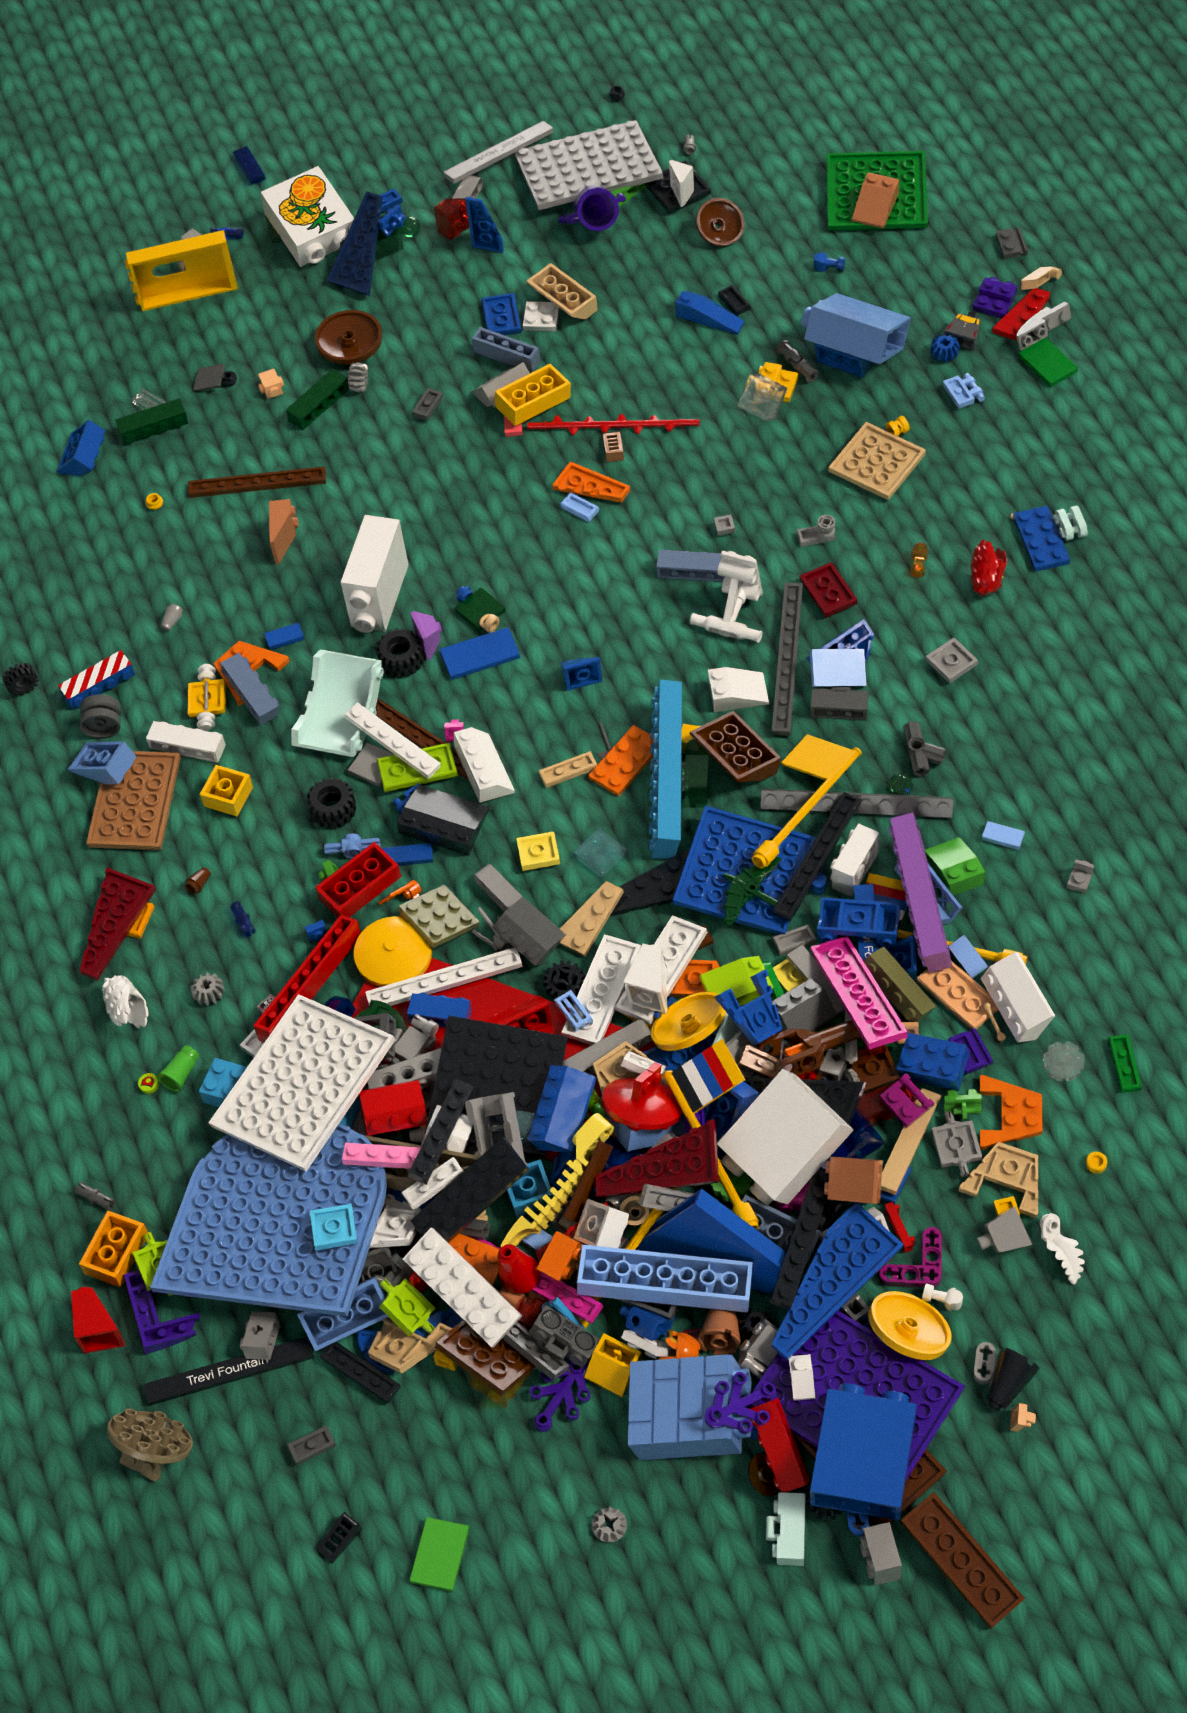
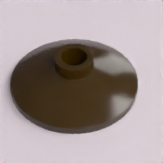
(763, 1485)

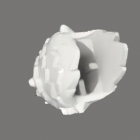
(124, 1002)

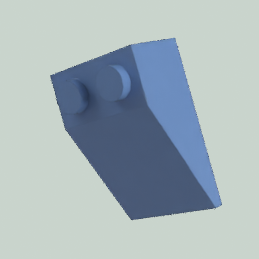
(103, 761)

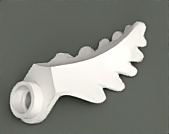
(1062, 1245)

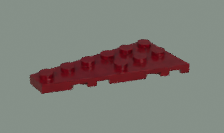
(114, 916)
(673, 1164)

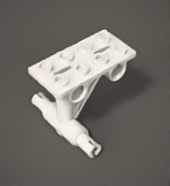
(740, 583)

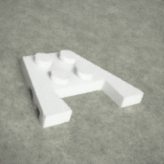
(394, 1224)

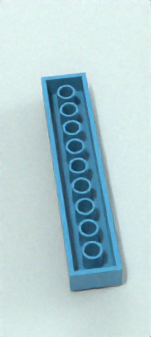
(666, 770)

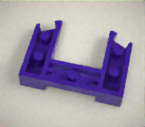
(153, 1334)

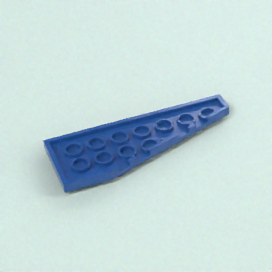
(843, 1264)

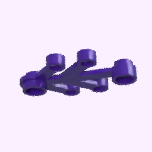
(562, 1390)
(738, 1405)

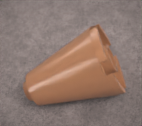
(720, 1332)

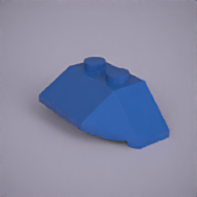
(856, 637)

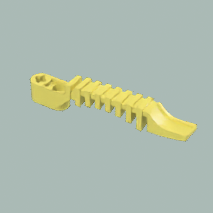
(586, 1140)

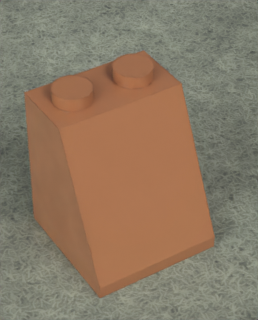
(854, 1180)

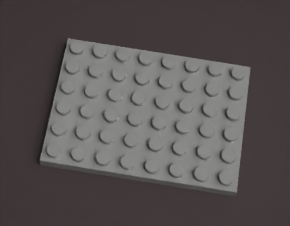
(602, 158)

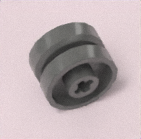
(100, 716)

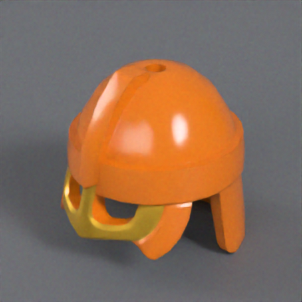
(684, 1344)

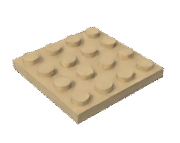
(877, 460)

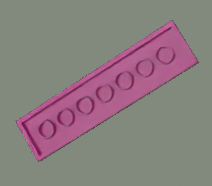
(858, 992)

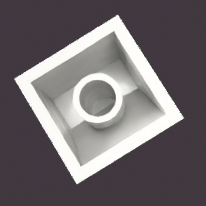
(648, 979)

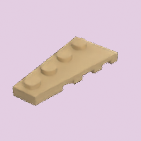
(590, 918)

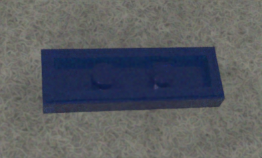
(249, 165)

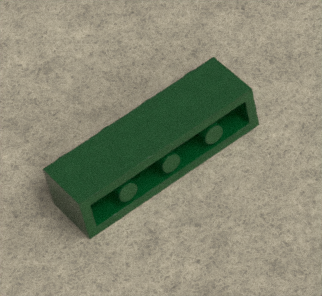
(317, 399)
(151, 421)

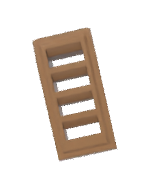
(613, 455)

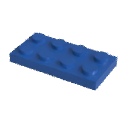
(1041, 538)

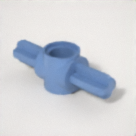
(350, 845)

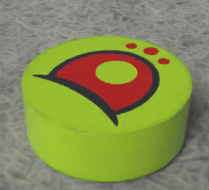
(148, 1083)

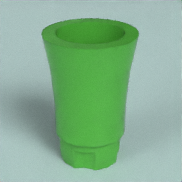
(179, 1068)

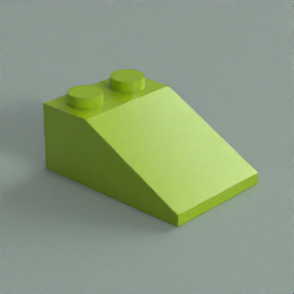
(737, 977)

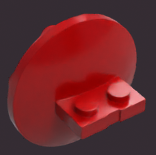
(642, 1101)

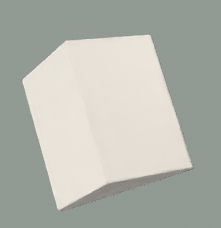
(681, 181)

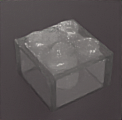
(762, 396)

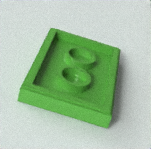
(439, 1554)

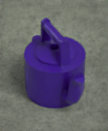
(592, 198)

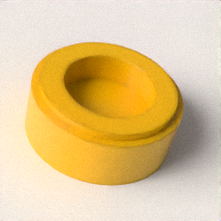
(1096, 1162)

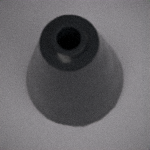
(1009, 1378)

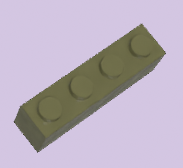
(899, 986)

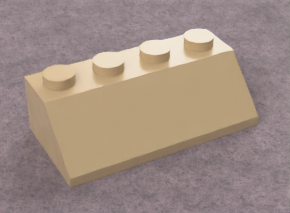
(564, 292)

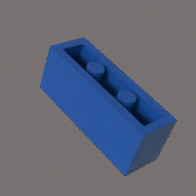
(438, 1008)

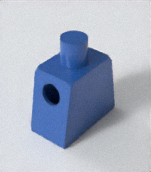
(646, 1323)

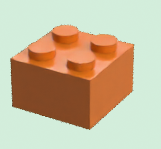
(561, 1257)

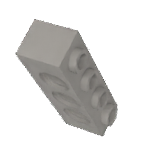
(412, 1067)

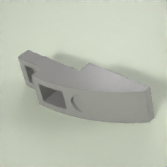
(1042, 322)

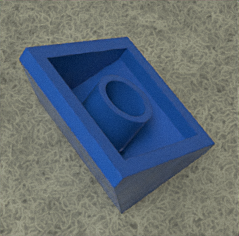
(905, 955)

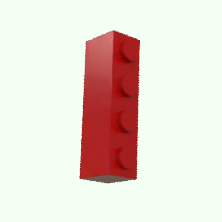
(780, 1448)

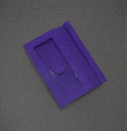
(978, 1053)

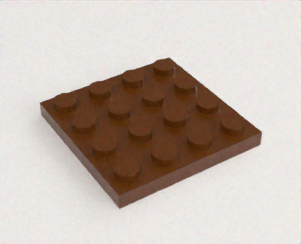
(495, 1367)

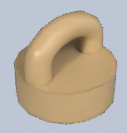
(491, 622)

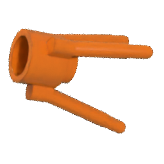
(409, 891)

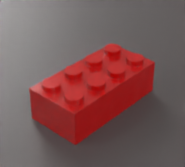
(358, 881)

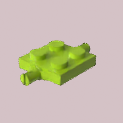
(149, 1258)
(407, 1307)

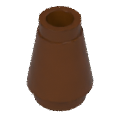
(196, 882)

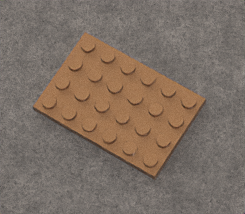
(138, 807)

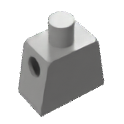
(834, 1065)
(1005, 1232)

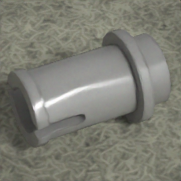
(689, 147)

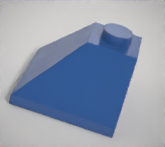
(581, 672)

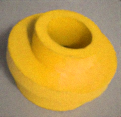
(154, 501)

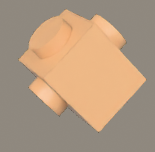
(270, 383)

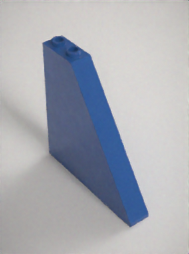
(711, 1230)

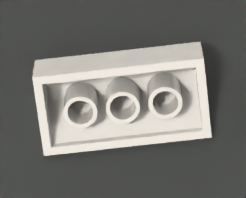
(482, 764)
(1018, 998)

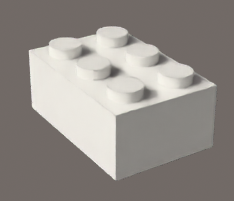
(854, 859)

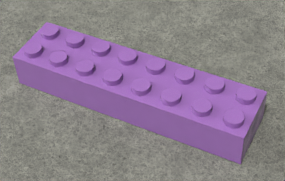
(919, 893)

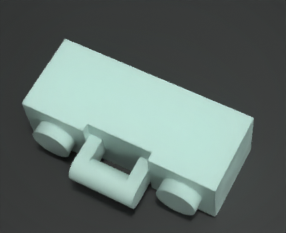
(791, 1518)

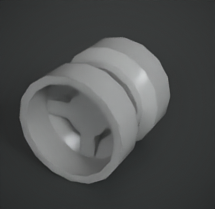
(826, 527)

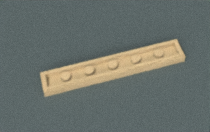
(906, 1147)

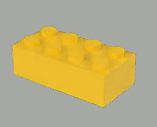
(532, 394)

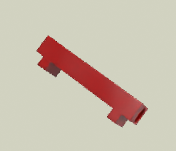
(892, 1212)

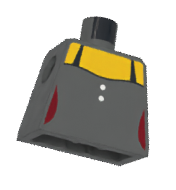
(965, 329)

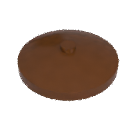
(348, 337)

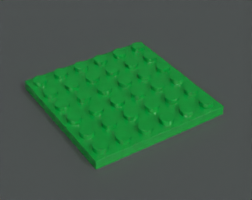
(845, 179)

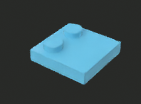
(333, 1227)

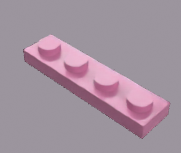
(379, 1155)

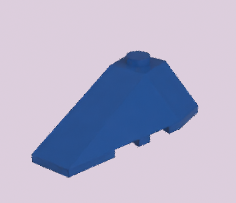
(482, 228)
(706, 312)

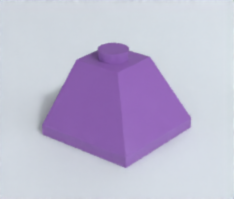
(427, 631)

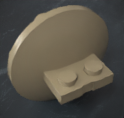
(148, 1441)

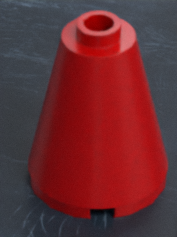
(517, 1270)

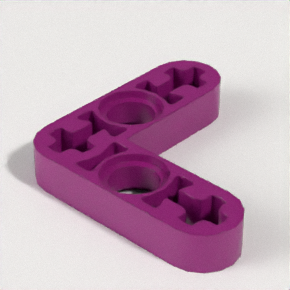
(927, 1266)

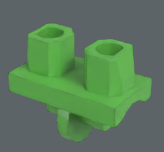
(963, 1104)

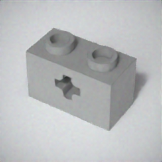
(260, 1335)

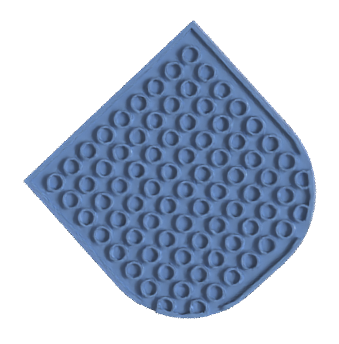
(250, 1228)

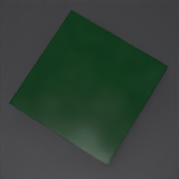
(477, 606)

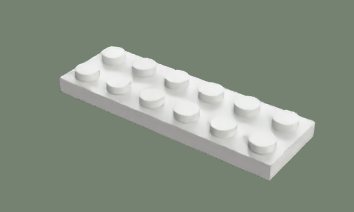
(678, 945)
(602, 988)
(462, 1287)

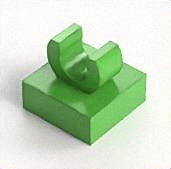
(329, 868)

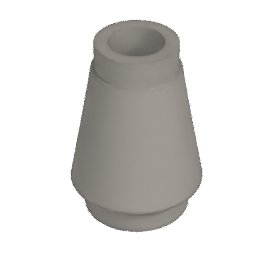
(171, 616)

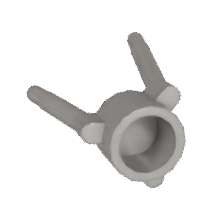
(499, 942)

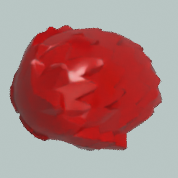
(987, 568)

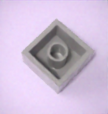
(881, 1554)

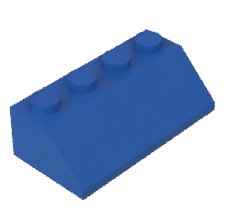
(561, 1109)

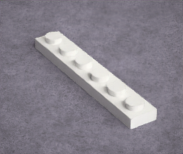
(392, 740)

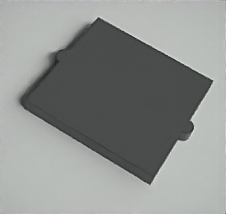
(209, 378)

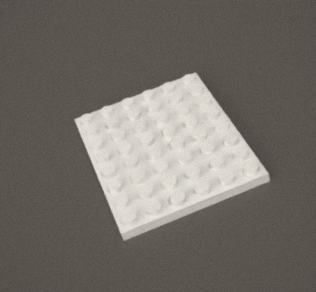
(302, 1082)

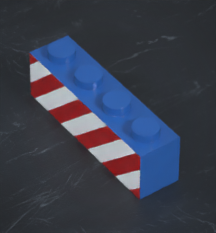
(96, 679)

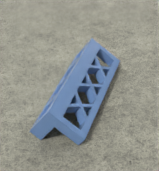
(947, 896)

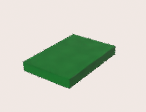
(1048, 362)

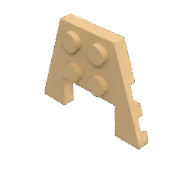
(609, 1066)
(1011, 1169)
(398, 1350)

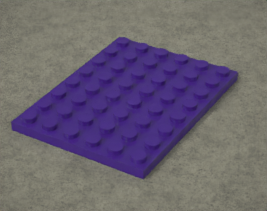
(855, 1355)

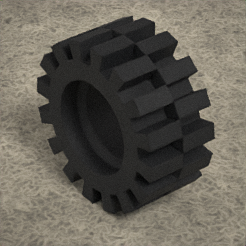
(20, 679)

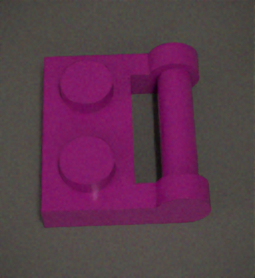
(901, 1105)

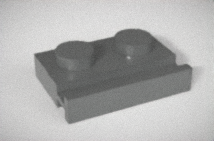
(1011, 243)

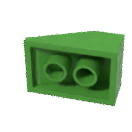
(956, 865)

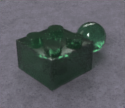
(393, 242)
(695, 776)

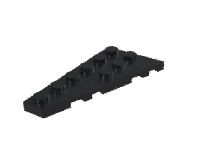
(653, 886)
(838, 1095)

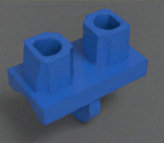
(392, 220)

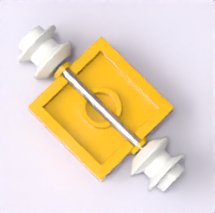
(206, 697)

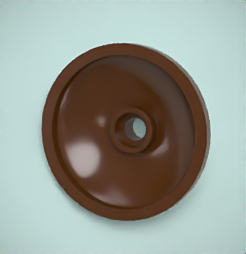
(726, 215)

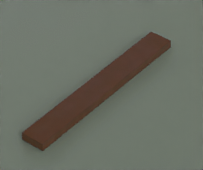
(257, 482)
(413, 732)

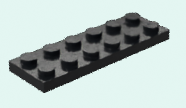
(472, 1191)

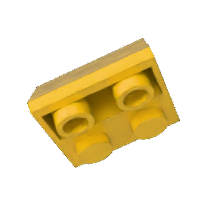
(611, 1365)

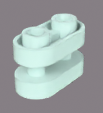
(1066, 530)

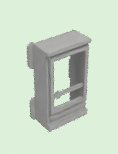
(478, 1113)

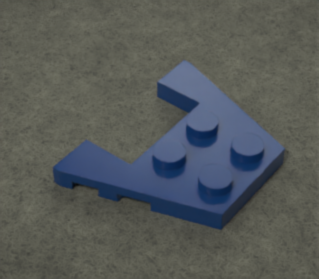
(756, 1018)

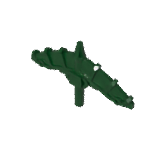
(745, 888)

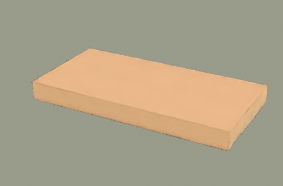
(958, 994)

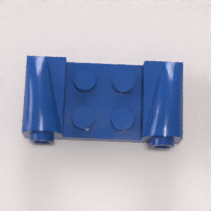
(859, 919)

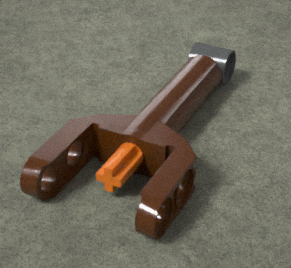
(809, 1044)

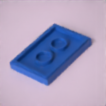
(501, 314)

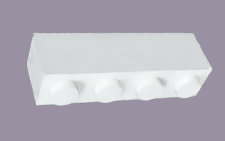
(186, 741)

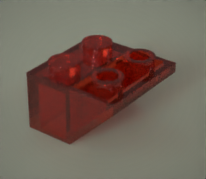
(451, 217)

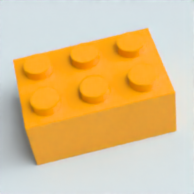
(112, 1248)

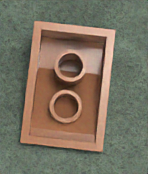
(876, 200)
(281, 527)

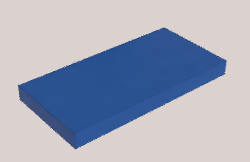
(480, 653)

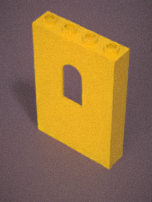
(206, 273)

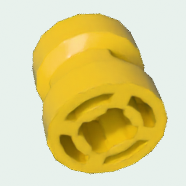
(898, 426)

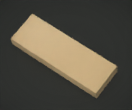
(567, 769)

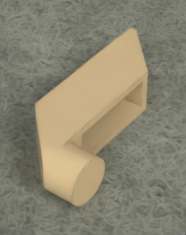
(1039, 277)

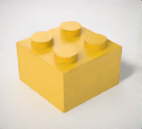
(226, 790)

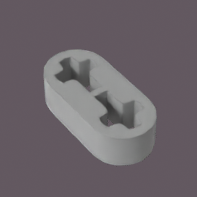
(989, 1363)

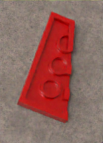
(1021, 313)

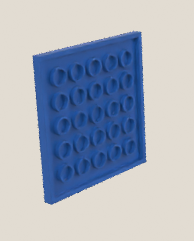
(727, 845)

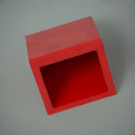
(92, 1323)

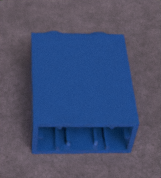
(863, 1452)

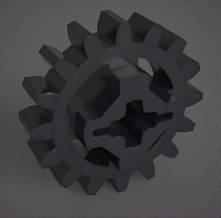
(564, 974)

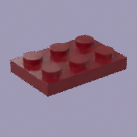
(828, 589)

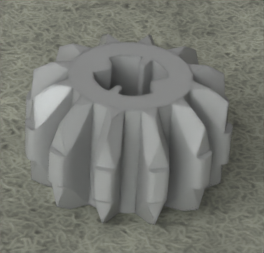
(358, 377)
(207, 989)

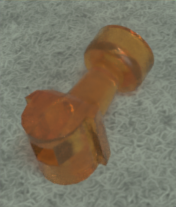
(919, 554)

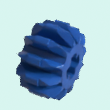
(944, 348)

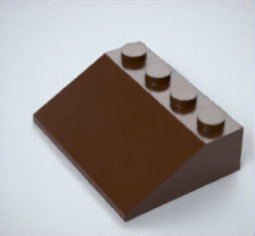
(737, 748)

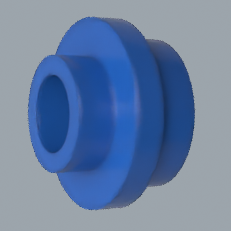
(463, 593)

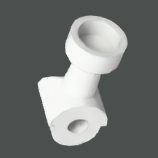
(952, 1298)

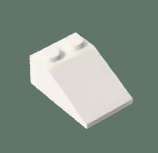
(736, 688)

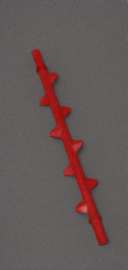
(621, 422)

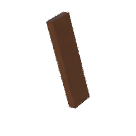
(588, 1181)

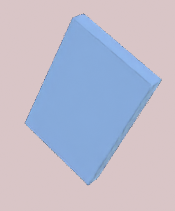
(837, 667)

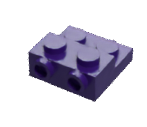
(995, 297)

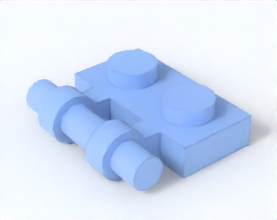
(959, 392)

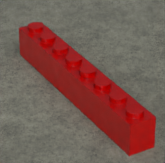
(311, 973)

